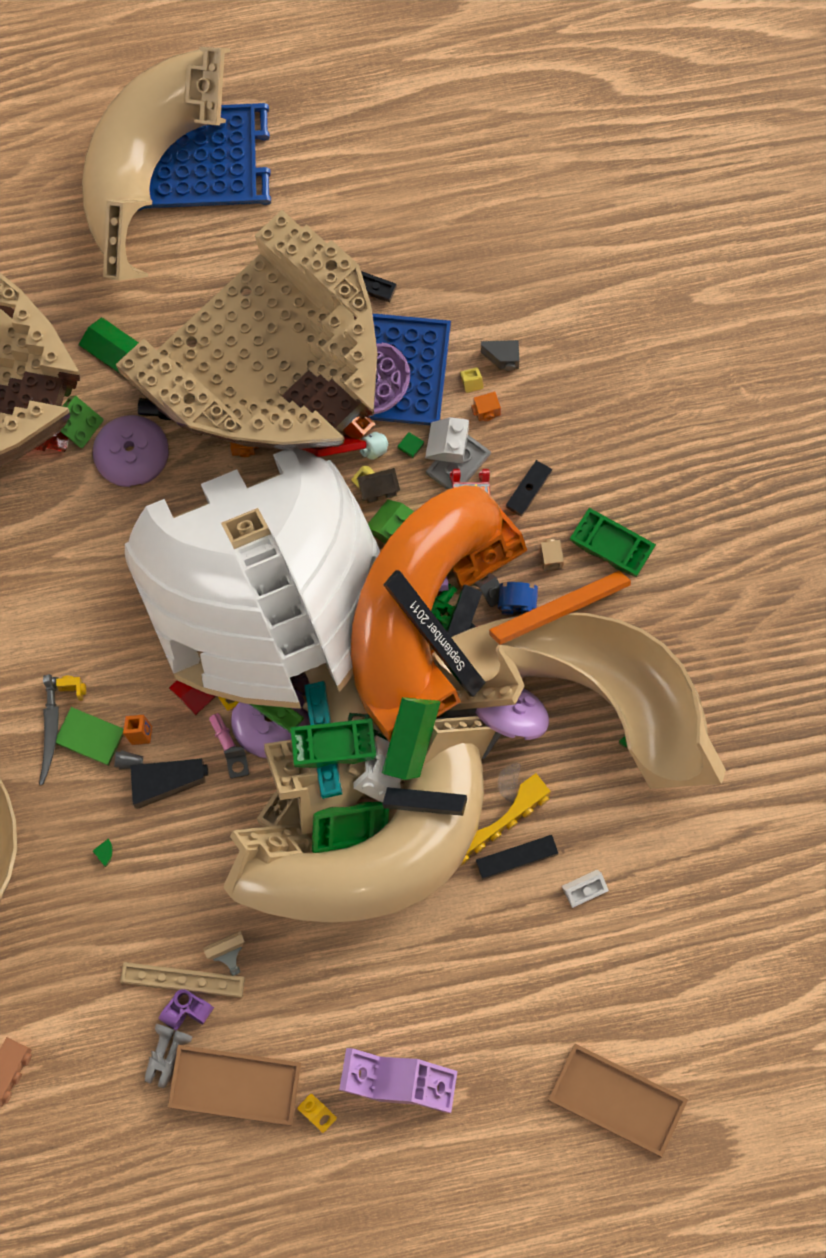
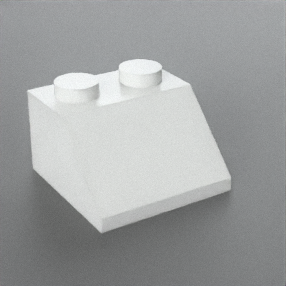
(448, 440)

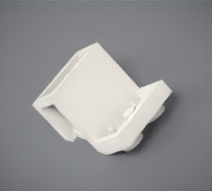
(373, 781)

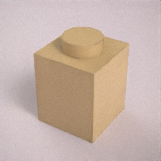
(551, 554)

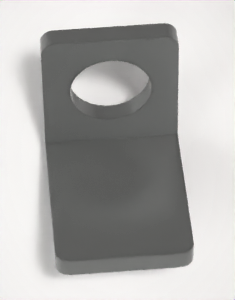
(490, 589)
(234, 755)

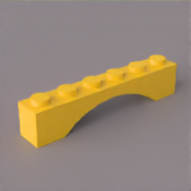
(530, 794)

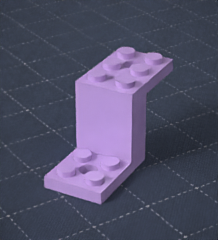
(398, 1080)

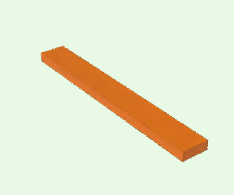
(559, 607)

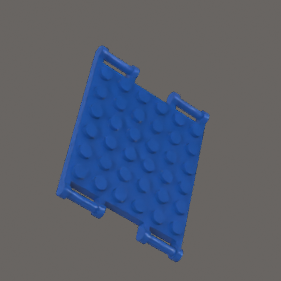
(214, 163)

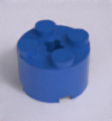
(517, 598)

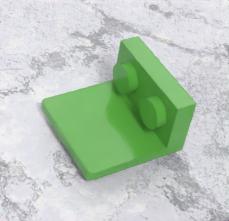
(82, 421)

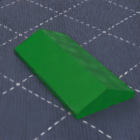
(107, 343)
(410, 738)

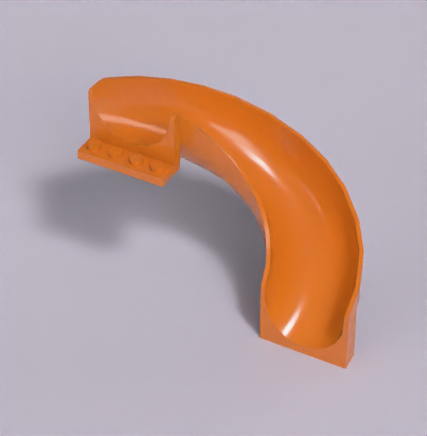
(389, 655)

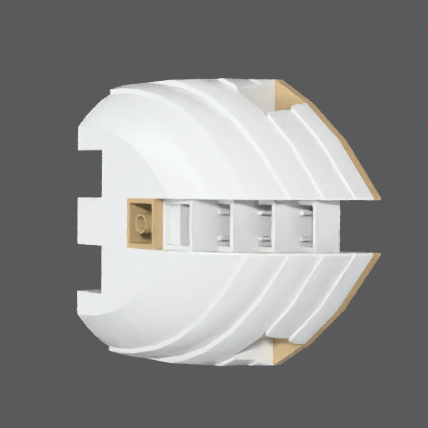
(256, 580)

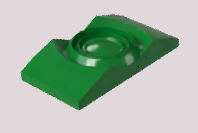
(612, 542)
(333, 743)
(347, 826)

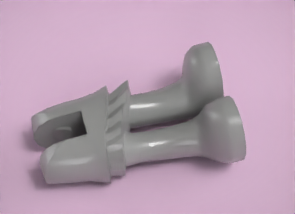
(157, 1062)

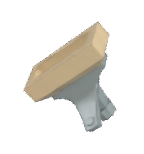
(226, 951)

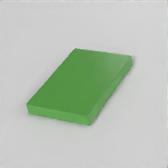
(89, 736)

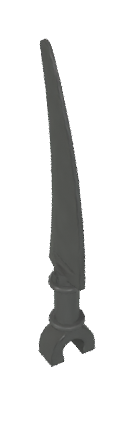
(51, 719)

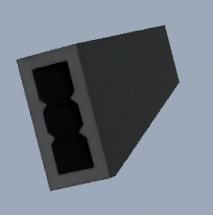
(163, 779)

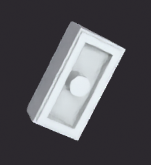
(585, 888)

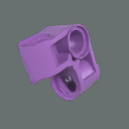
(175, 1013)

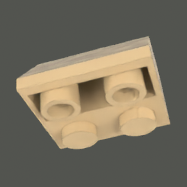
(279, 812)

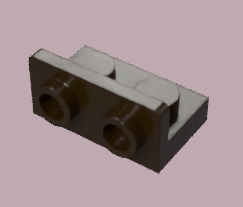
(378, 485)

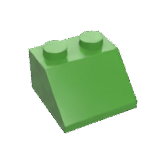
(388, 519)

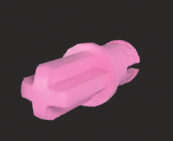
(221, 731)

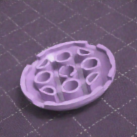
(392, 376)
(132, 466)
(524, 719)
(254, 731)

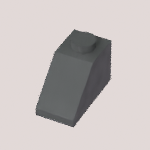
(502, 353)

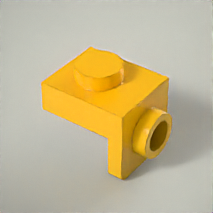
(71, 683)

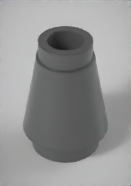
(125, 759)

